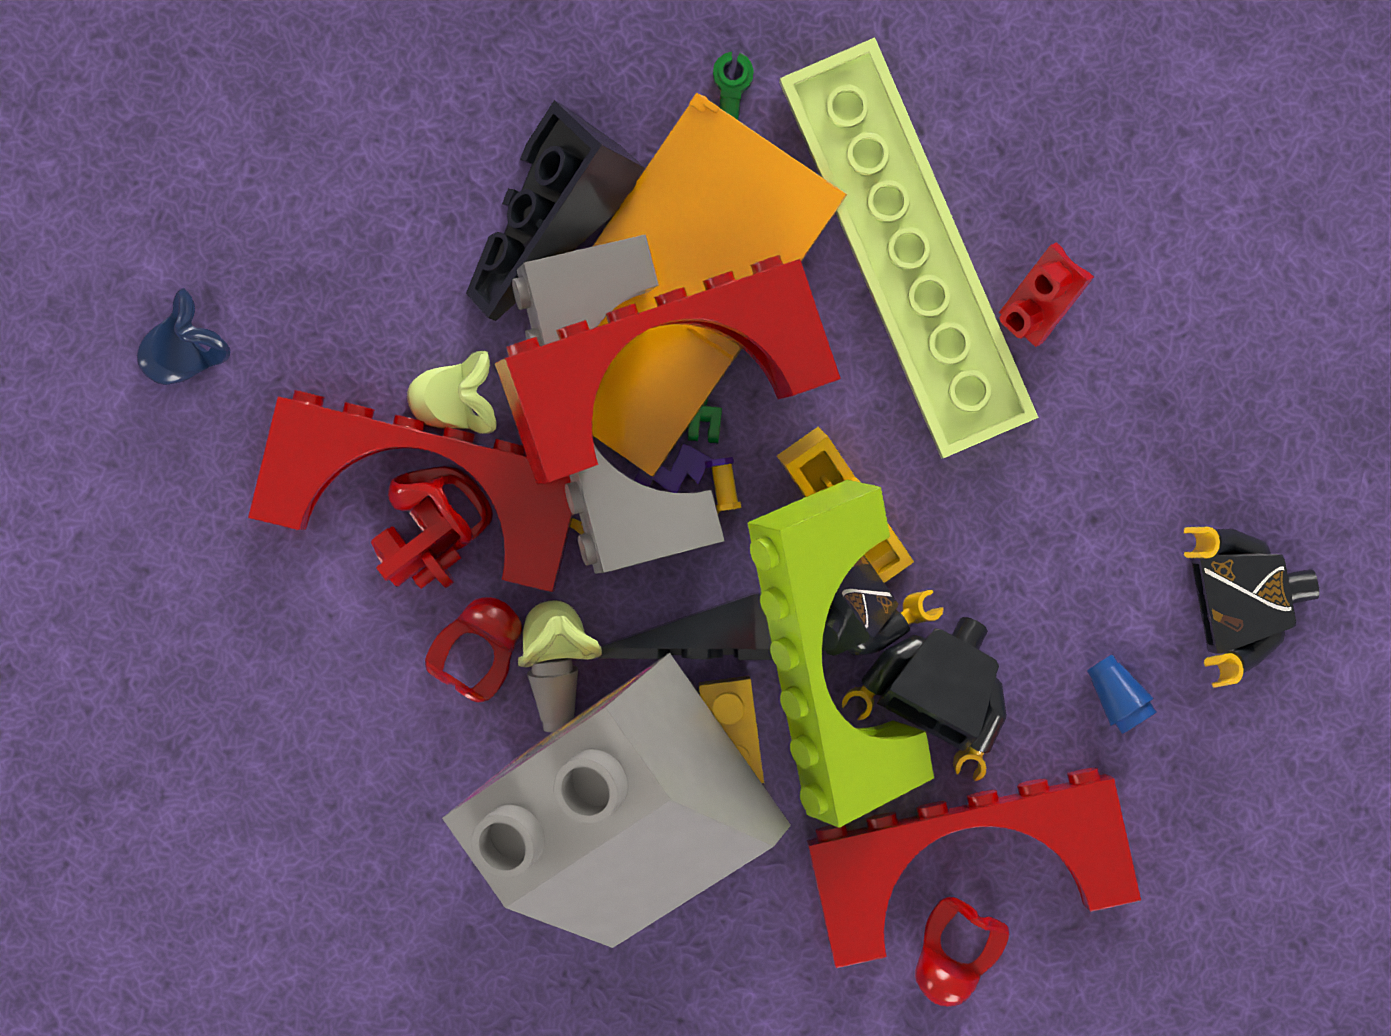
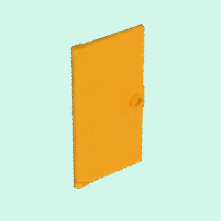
(708, 208)

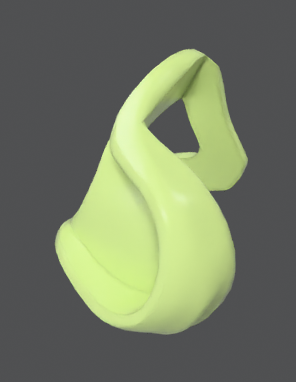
(449, 393)
(555, 632)

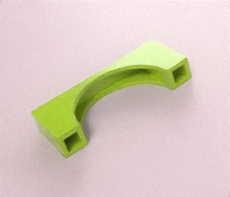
(800, 564)

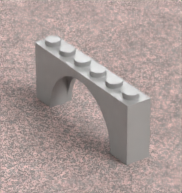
(619, 517)

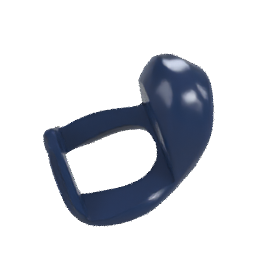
(172, 349)

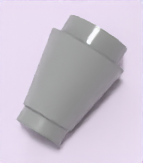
(554, 691)

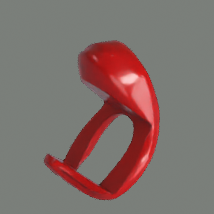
(413, 487)
(497, 625)
(943, 978)

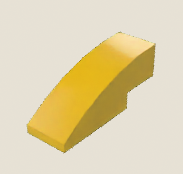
(818, 465)

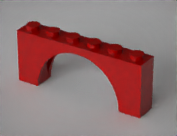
(557, 383)
(316, 444)
(1073, 818)

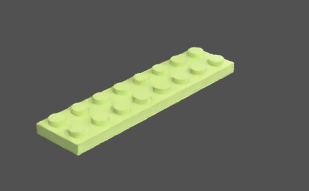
(908, 248)

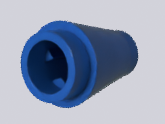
(1120, 694)

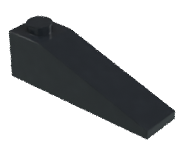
(568, 194)
(724, 629)

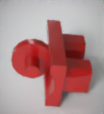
(1044, 296)
(404, 559)

